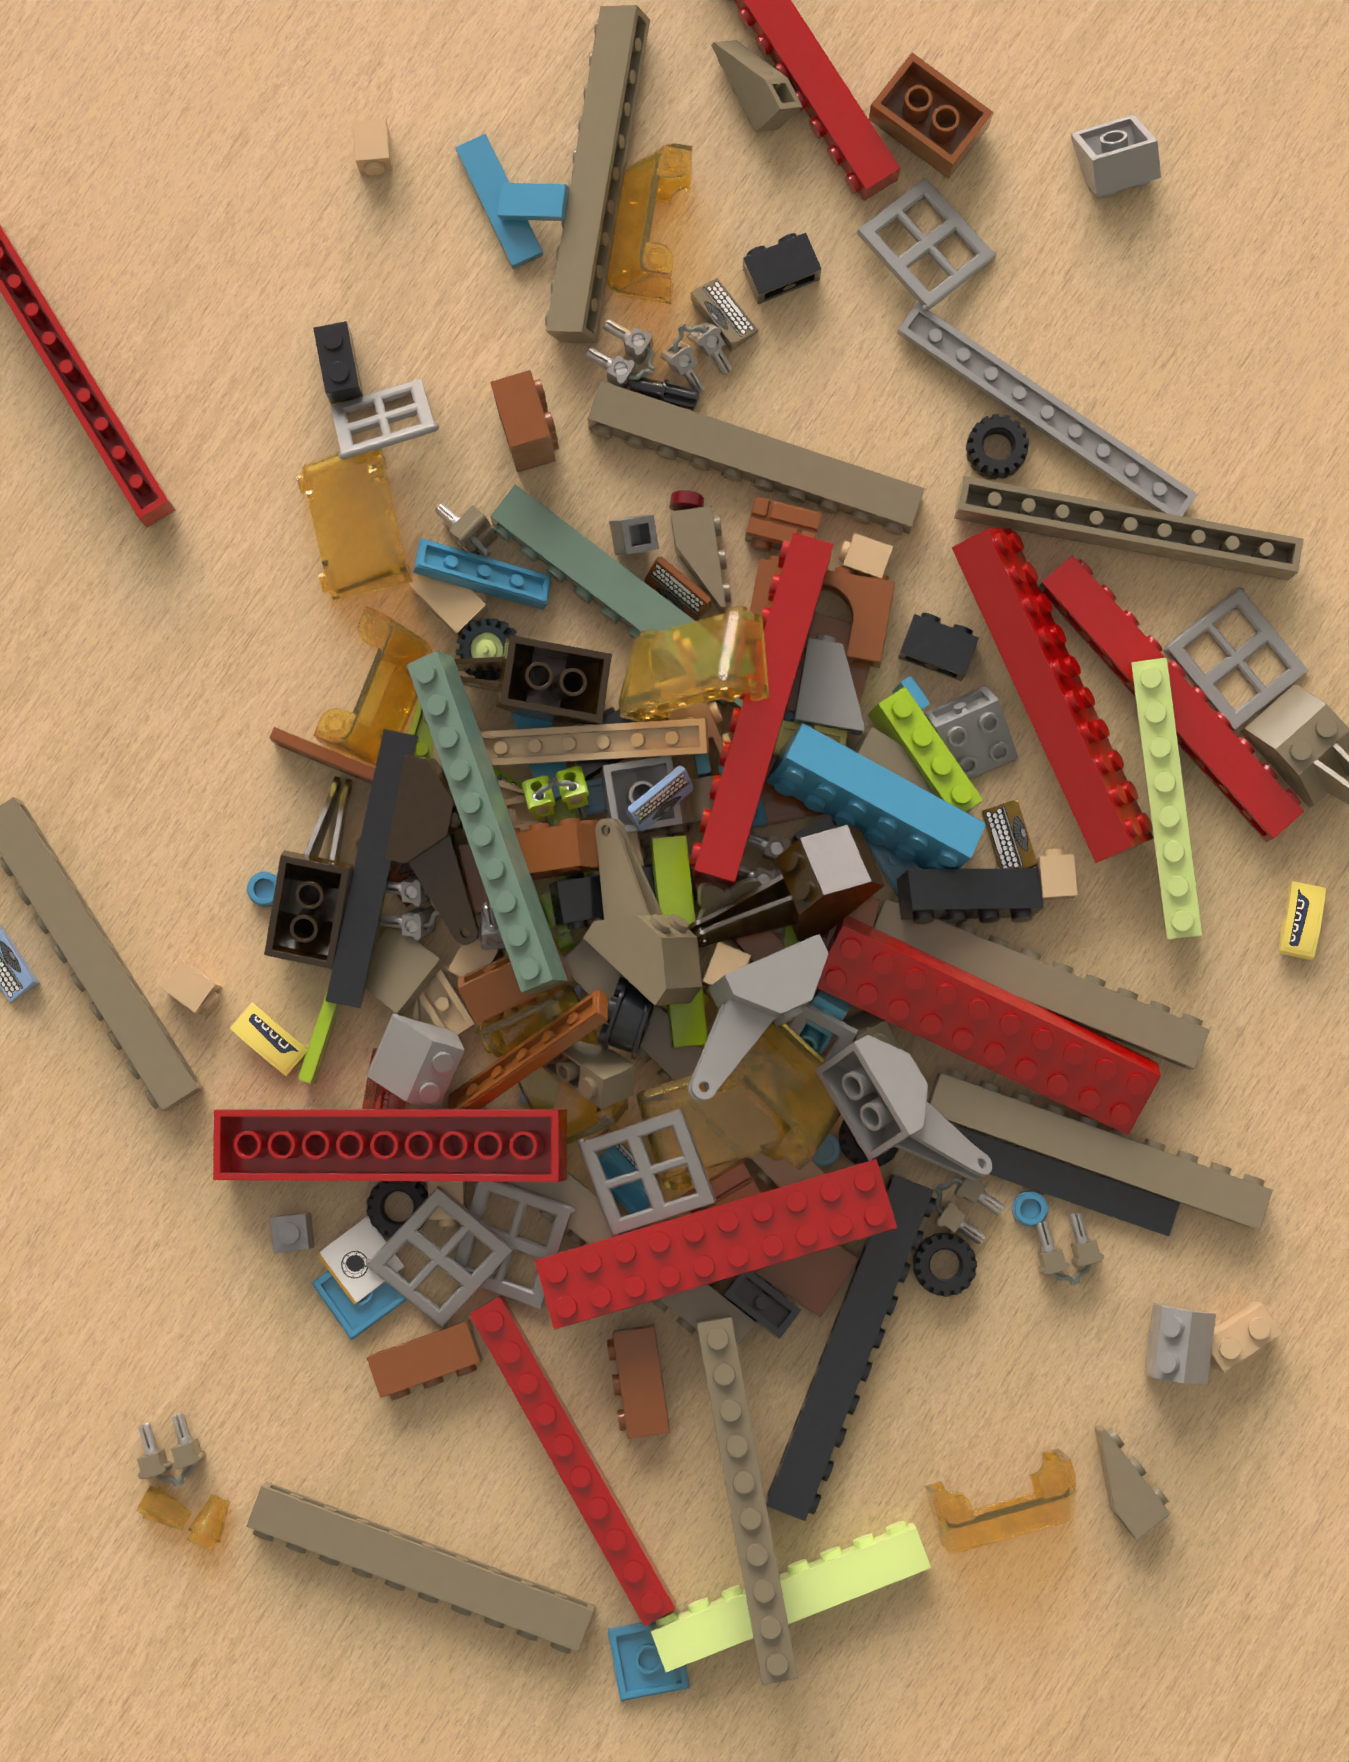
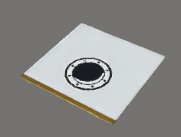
(348, 1256)

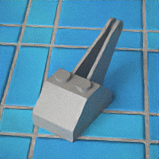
(750, 1002)
(887, 1107)

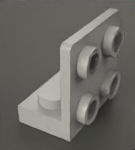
(974, 731)

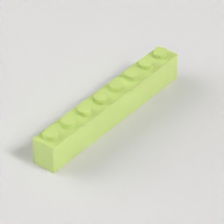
(1167, 798)
(805, 1590)

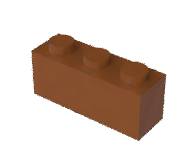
(495, 989)
(425, 1360)
(639, 1381)

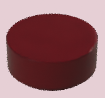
(685, 500)

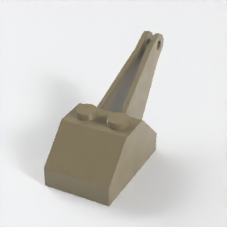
(1304, 745)
(635, 937)

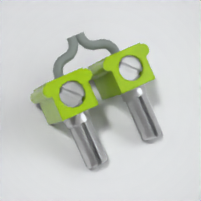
(572, 791)

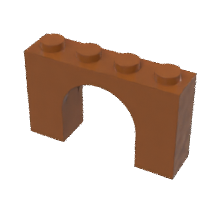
(866, 597)

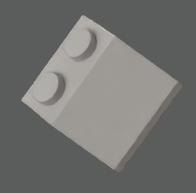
(1117, 155)
(630, 780)
(416, 1061)
(1180, 1344)

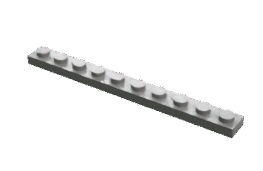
(1046, 412)

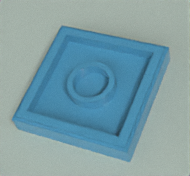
(365, 1312)
(639, 1664)

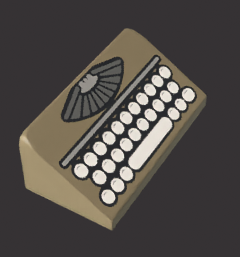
(724, 312)

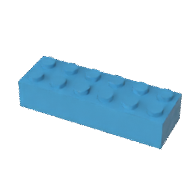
(874, 800)

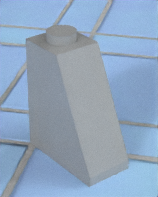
(827, 688)

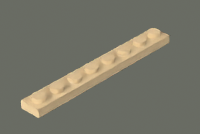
(595, 742)

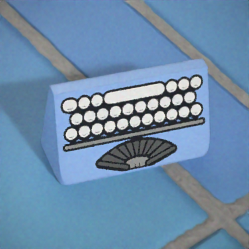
(660, 798)
(15, 974)

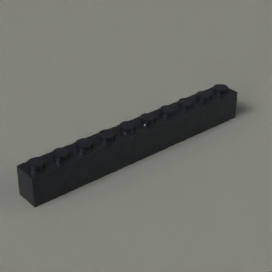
(847, 1353)

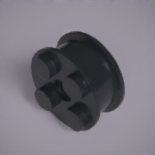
(627, 1019)

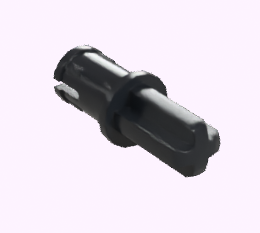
(666, 392)

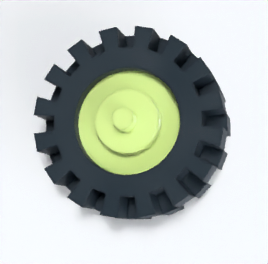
(484, 640)

